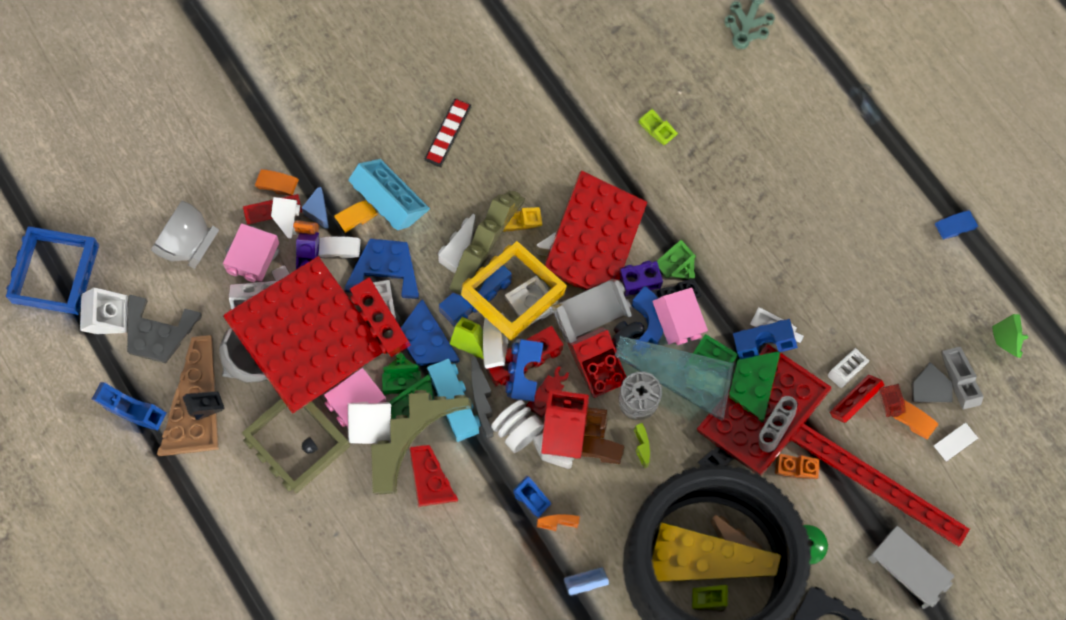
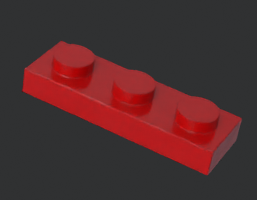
(262, 211)
(856, 398)

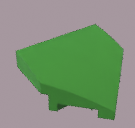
(677, 262)
(1009, 335)

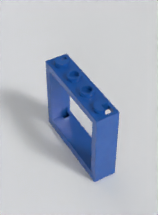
(81, 279)

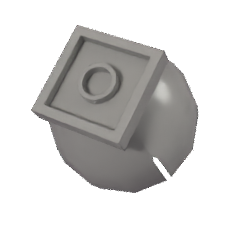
(185, 236)
(237, 361)

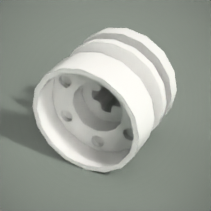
(515, 423)

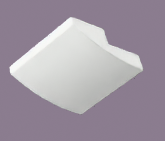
(369, 422)

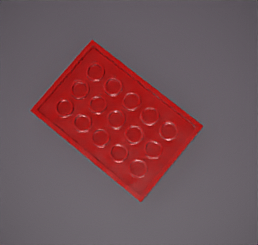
(594, 233)
(740, 430)

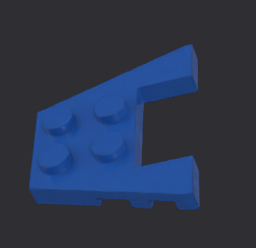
(388, 260)

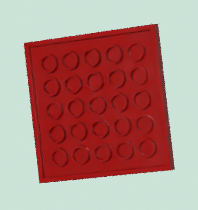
(304, 334)

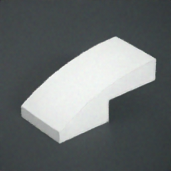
(339, 246)
(385, 291)
(955, 442)

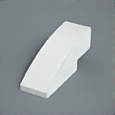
(494, 345)

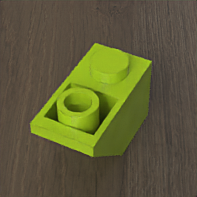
(468, 337)

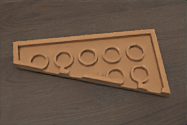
(183, 431)

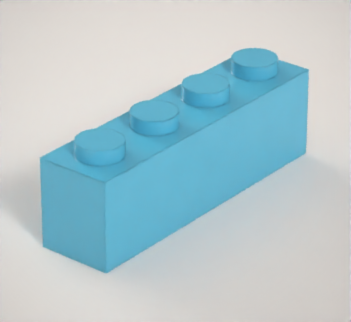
(446, 384)

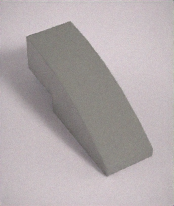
(962, 378)

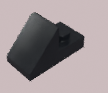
(203, 404)

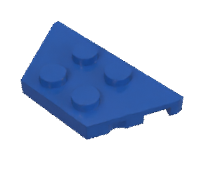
(426, 338)

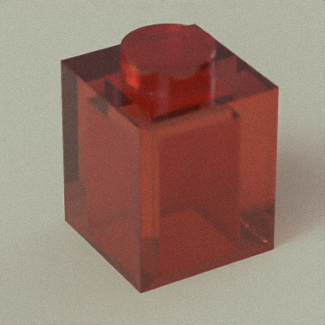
(892, 400)

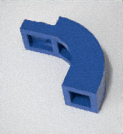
(645, 306)
(128, 408)

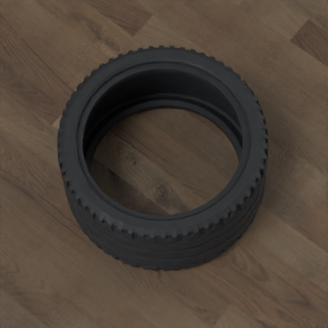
(738, 490)

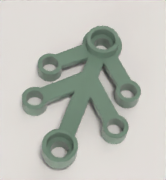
(747, 23)

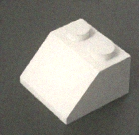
(103, 312)

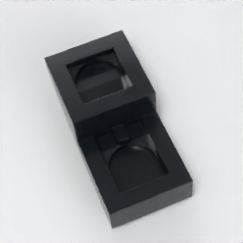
(716, 457)

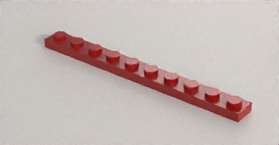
(881, 485)

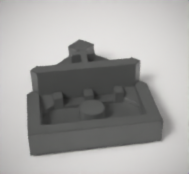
(931, 386)

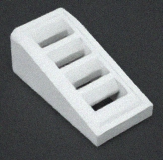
(839, 376)

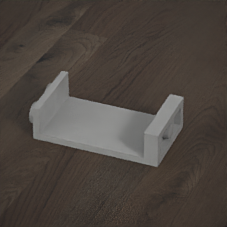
(591, 309)
(912, 566)

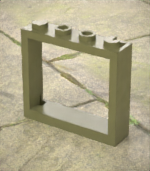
(297, 485)

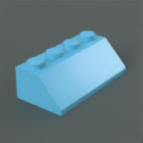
(388, 193)

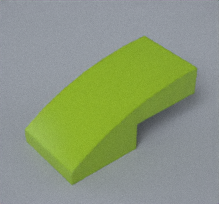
(657, 128)
(643, 449)

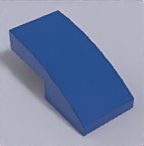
(956, 224)

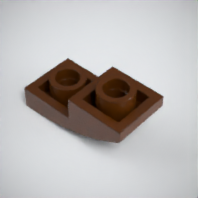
(604, 449)

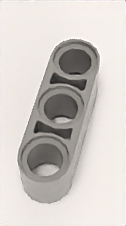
(777, 432)

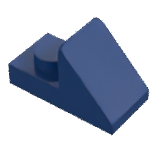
(531, 496)

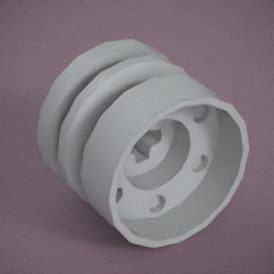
(638, 406)

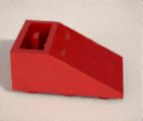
(597, 362)
(565, 424)

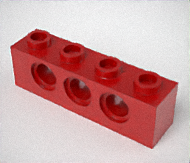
(367, 290)
(550, 341)

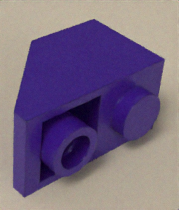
(306, 248)

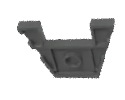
(152, 338)

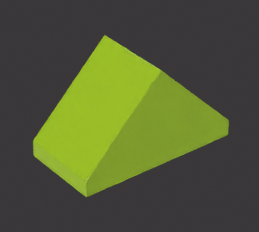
(710, 598)

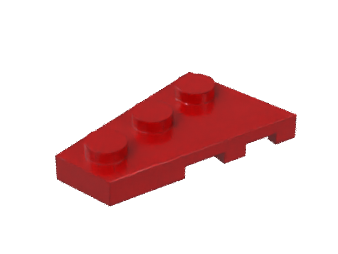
(429, 479)

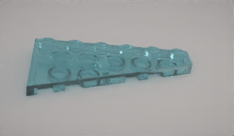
(690, 375)

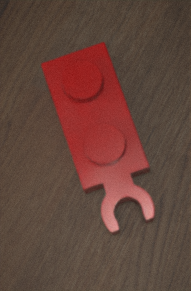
(539, 404)

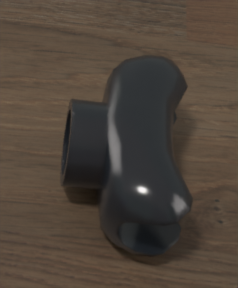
(630, 330)

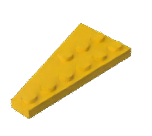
(697, 556)

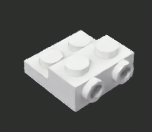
(527, 295)

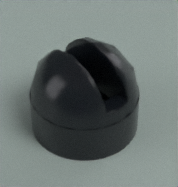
(309, 446)

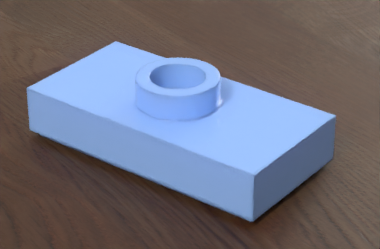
(586, 581)

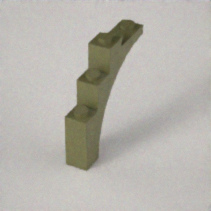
(485, 237)
(389, 456)

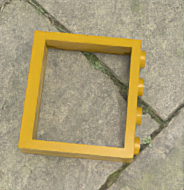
(513, 329)

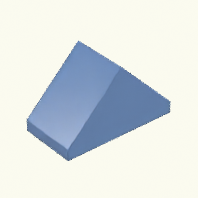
(315, 208)

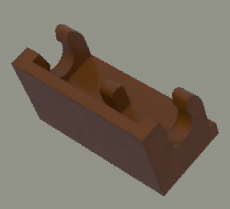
(596, 422)

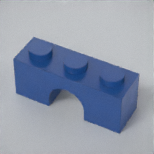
(779, 333)
(524, 352)

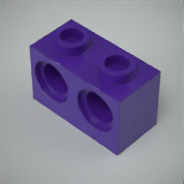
(638, 272)

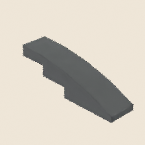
(481, 392)

